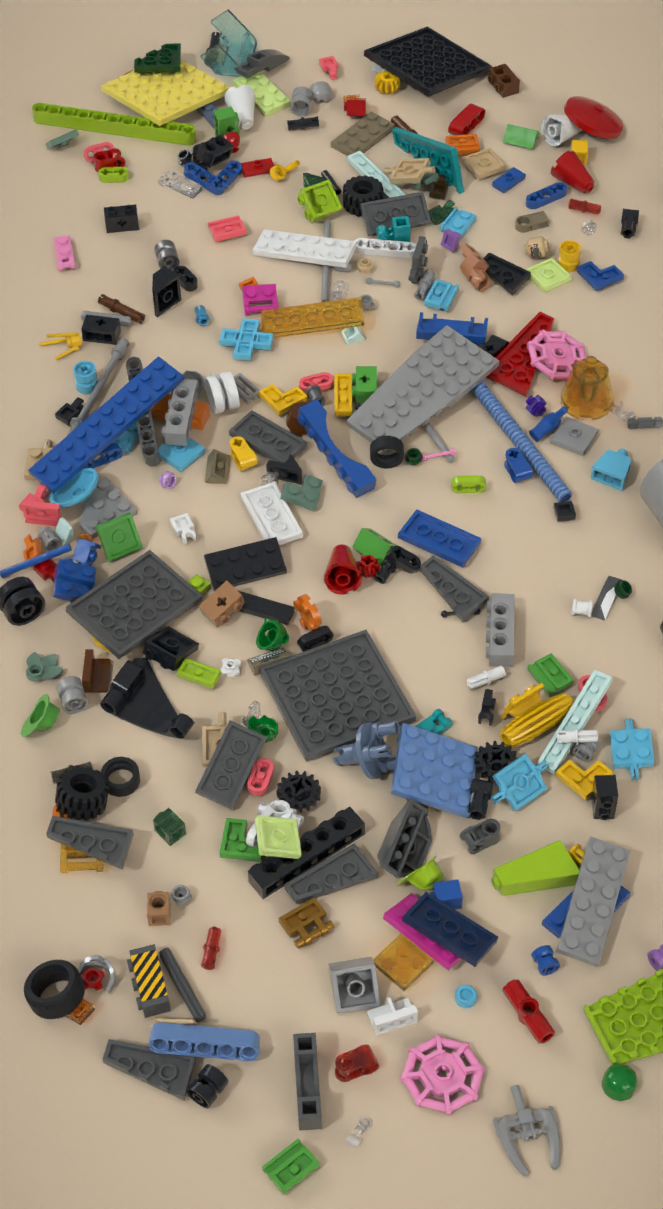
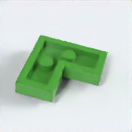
(234, 842)

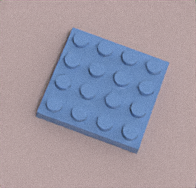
(434, 770)

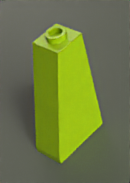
(536, 871)

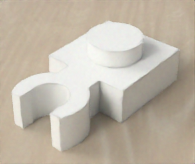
(183, 526)

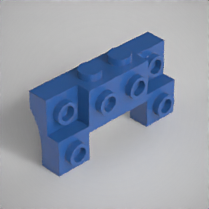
(472, 331)

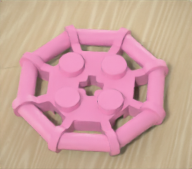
(555, 343)
(439, 1085)

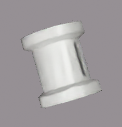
(582, 607)

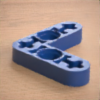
(192, 169)

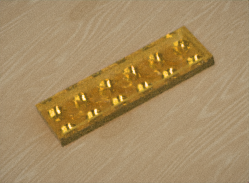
(313, 317)

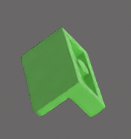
(520, 136)
(371, 543)

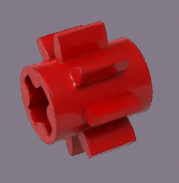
(368, 566)

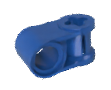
(517, 465)

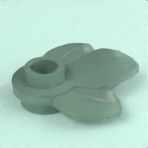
(43, 667)

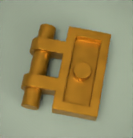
(302, 918)

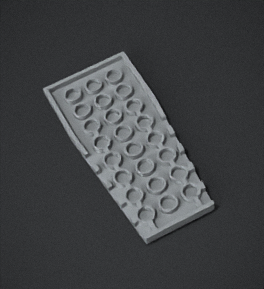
(423, 386)

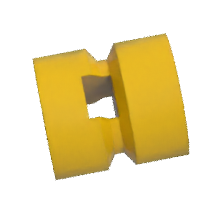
(569, 255)

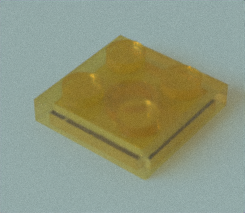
(402, 962)

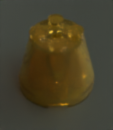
(588, 390)

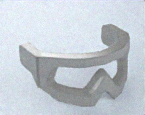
(101, 962)

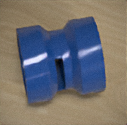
(546, 962)

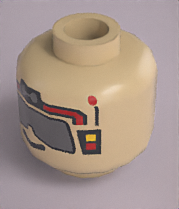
(537, 247)

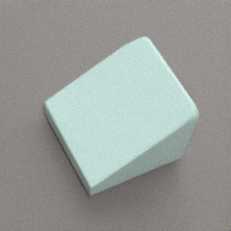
(353, 334)
(64, 532)

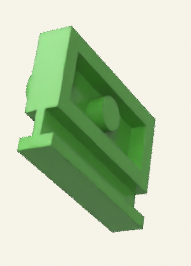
(551, 674)
(291, 1166)

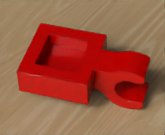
(46, 569)

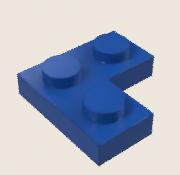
(599, 278)

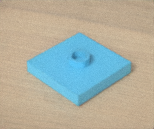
(181, 456)

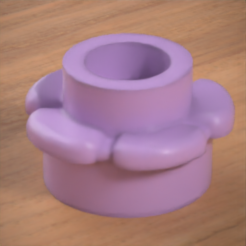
(168, 480)

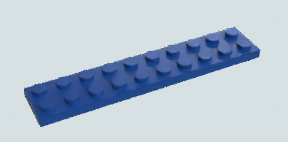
(106, 424)

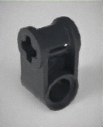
(495, 345)

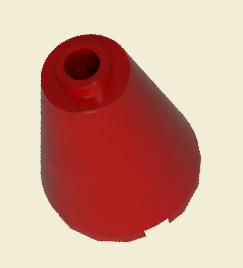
(573, 172)
(342, 571)

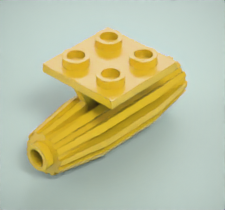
(532, 715)

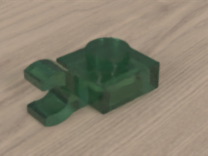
(439, 214)

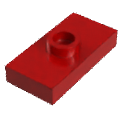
(257, 167)

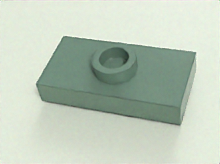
(62, 140)

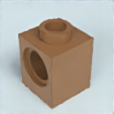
(161, 915)

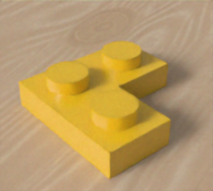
(279, 401)
(581, 781)

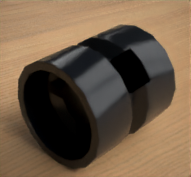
(204, 1089)

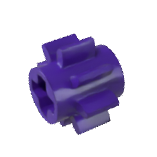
(536, 405)

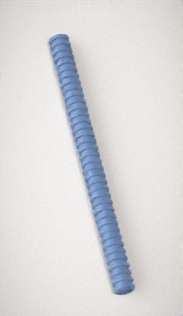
(522, 442)

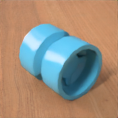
(85, 377)

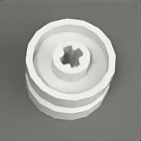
(222, 392)

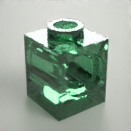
(169, 826)

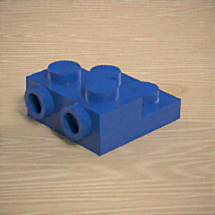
(72, 579)

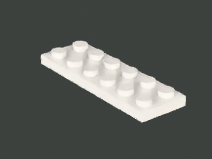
(304, 248)

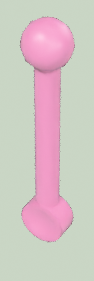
(453, 451)

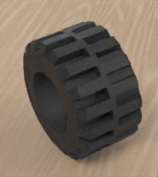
(360, 190)
(82, 793)

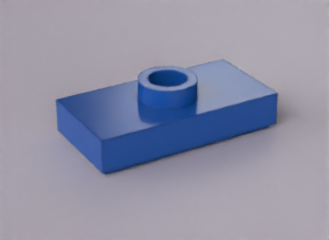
(508, 180)

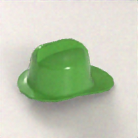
(41, 717)

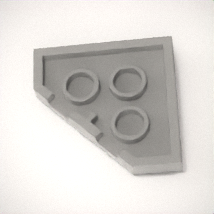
(103, 505)

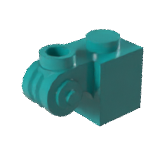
(398, 231)

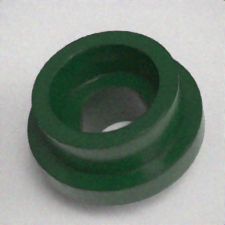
(413, 456)
(622, 589)

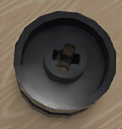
(21, 601)

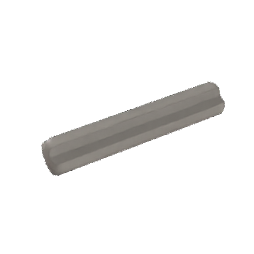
(124, 320)

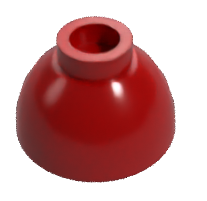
(234, 139)

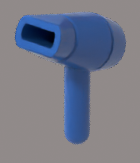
(547, 424)

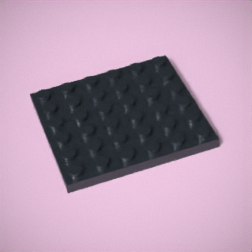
(427, 61)

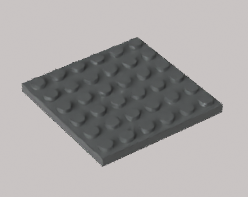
(333, 691)

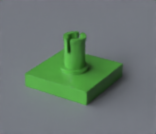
(119, 536)

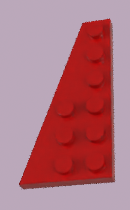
(514, 360)

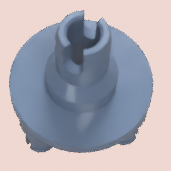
(369, 749)

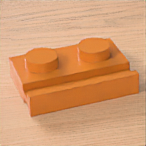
(465, 144)

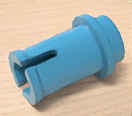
(202, 318)

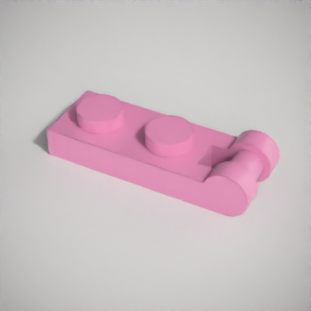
(64, 252)

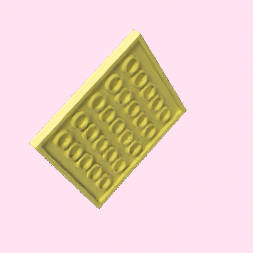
(165, 94)

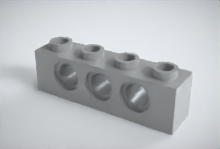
(180, 413)
(501, 630)

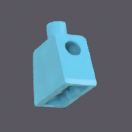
(612, 469)

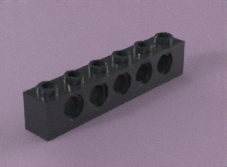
(353, 829)

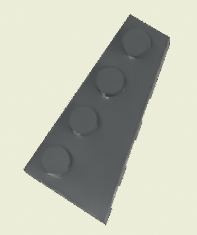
(454, 589)
(96, 840)
(336, 873)
(163, 1071)

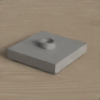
(574, 436)

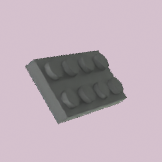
(381, 211)
(268, 437)
(230, 765)

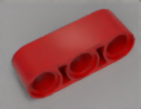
(466, 120)

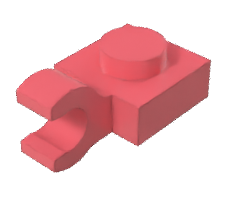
(329, 65)
(39, 496)

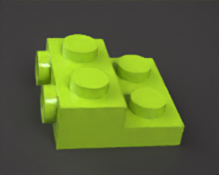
(319, 201)

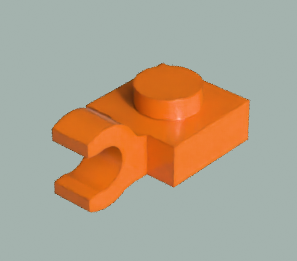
(33, 548)

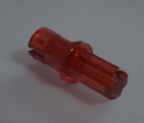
(584, 206)
(211, 948)

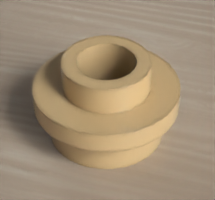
(365, 265)

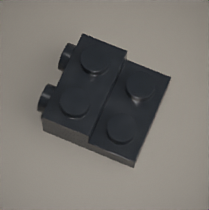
(169, 648)

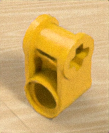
(242, 453)

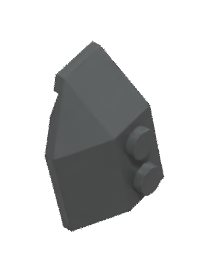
(406, 841)

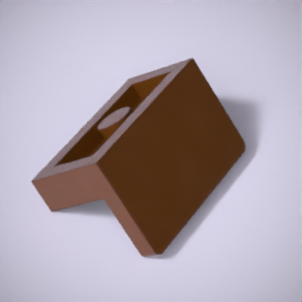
(95, 673)

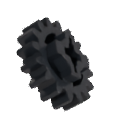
(494, 757)
(300, 791)

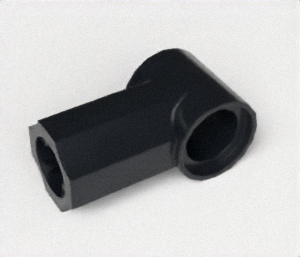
(629, 222)
(480, 794)

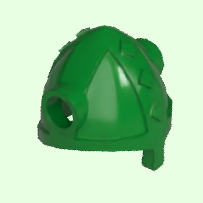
(276, 635)

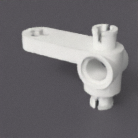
(275, 809)

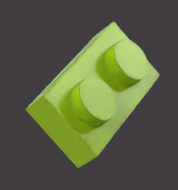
(198, 673)

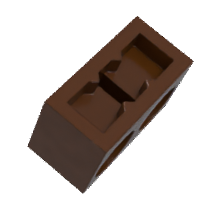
(503, 80)

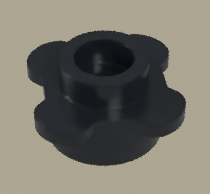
(185, 156)

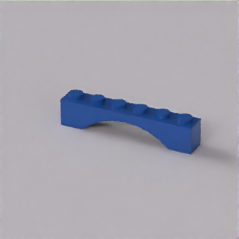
(355, 475)

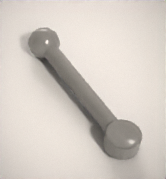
(370, 281)

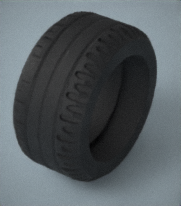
(62, 1003)

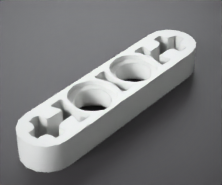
(407, 248)

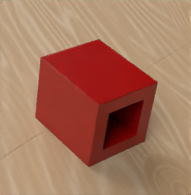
(355, 106)

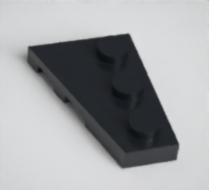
(506, 273)

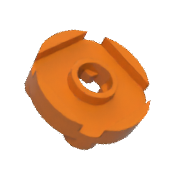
(309, 613)

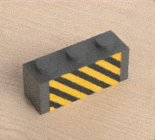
(148, 981)

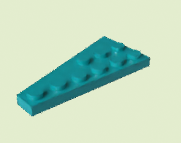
(440, 155)

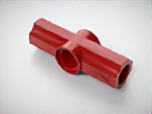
(535, 1021)

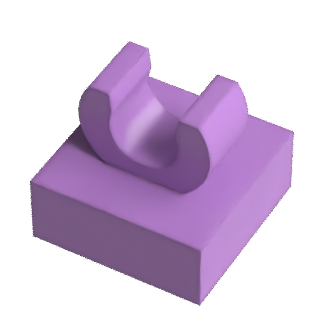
(451, 240)

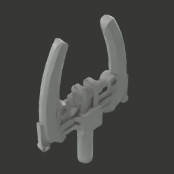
(525, 1120)

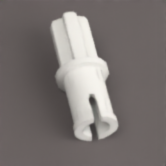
(486, 677)
(576, 736)

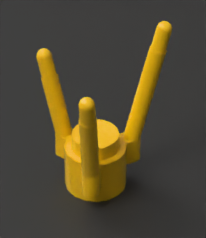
(72, 340)

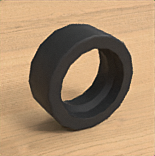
(386, 461)
(119, 763)

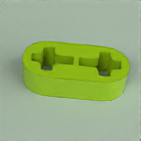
(113, 174)
(468, 484)

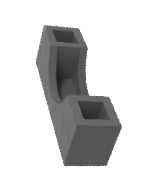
(307, 1081)

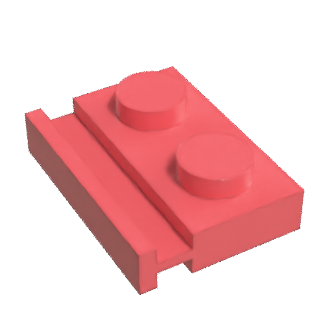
(227, 228)
(41, 513)

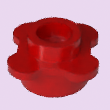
(95, 974)

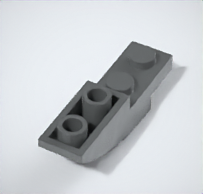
(263, 59)

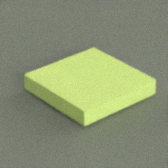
(549, 275)
(278, 837)

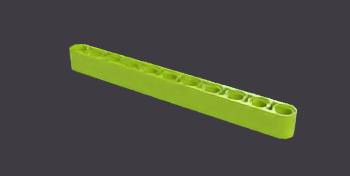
(113, 124)

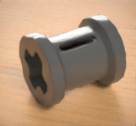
(314, 392)

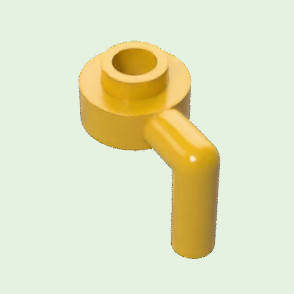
(278, 173)

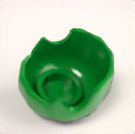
(264, 726)
(619, 1082)

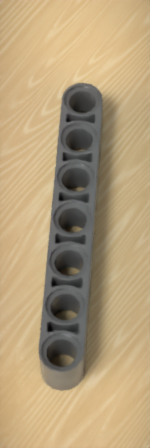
(146, 433)

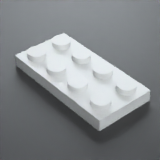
(271, 514)

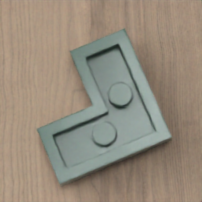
(304, 496)

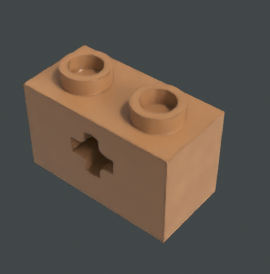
(213, 608)

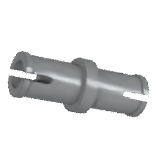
(424, 284)

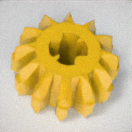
(386, 82)

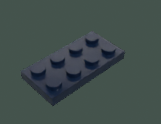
(450, 929)

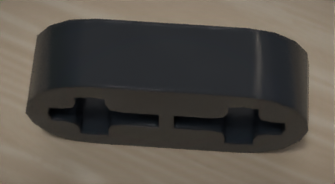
(188, 281)
(403, 559)
(315, 638)

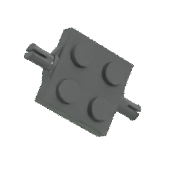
(419, 260)

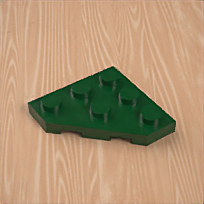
(164, 60)

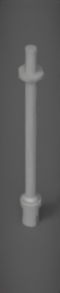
(117, 354)

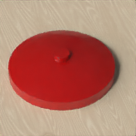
(593, 117)

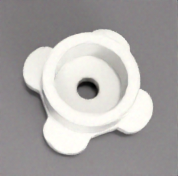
(230, 671)

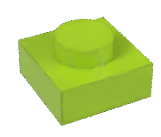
(200, 584)

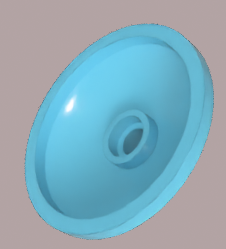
(76, 489)

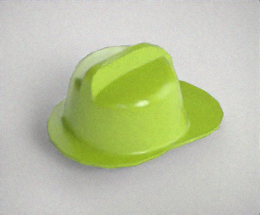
(424, 876)

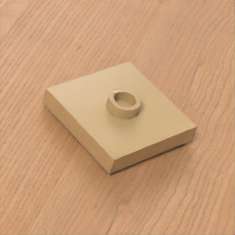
(484, 163)

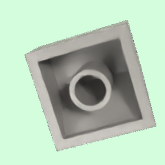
(354, 984)

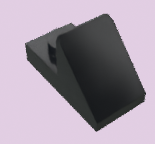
(287, 471)

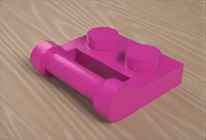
(259, 294)

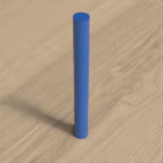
(36, 560)

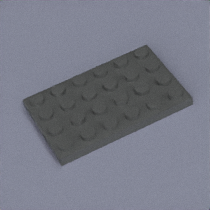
(134, 604)

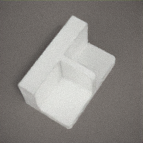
(392, 1015)

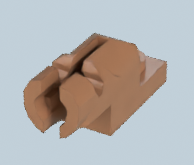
(474, 268)

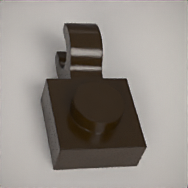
(439, 189)

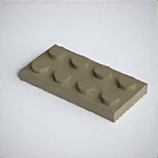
(363, 134)

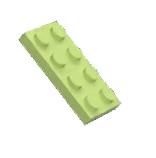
(267, 96)

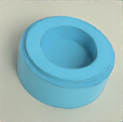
(466, 996)

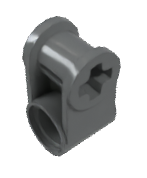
(479, 838)

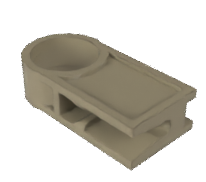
(535, 221)

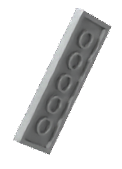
(593, 901)

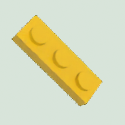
(343, 394)

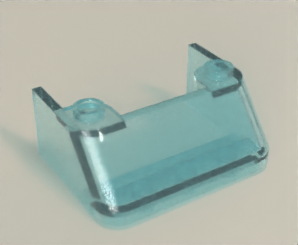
(238, 44)

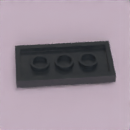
(245, 563)

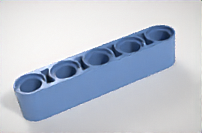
(204, 1041)

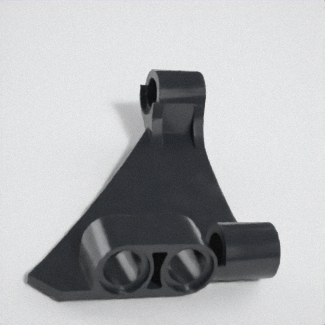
(140, 700)

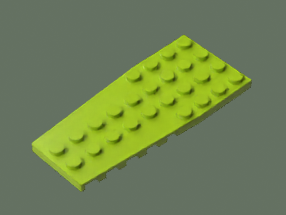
(630, 1020)

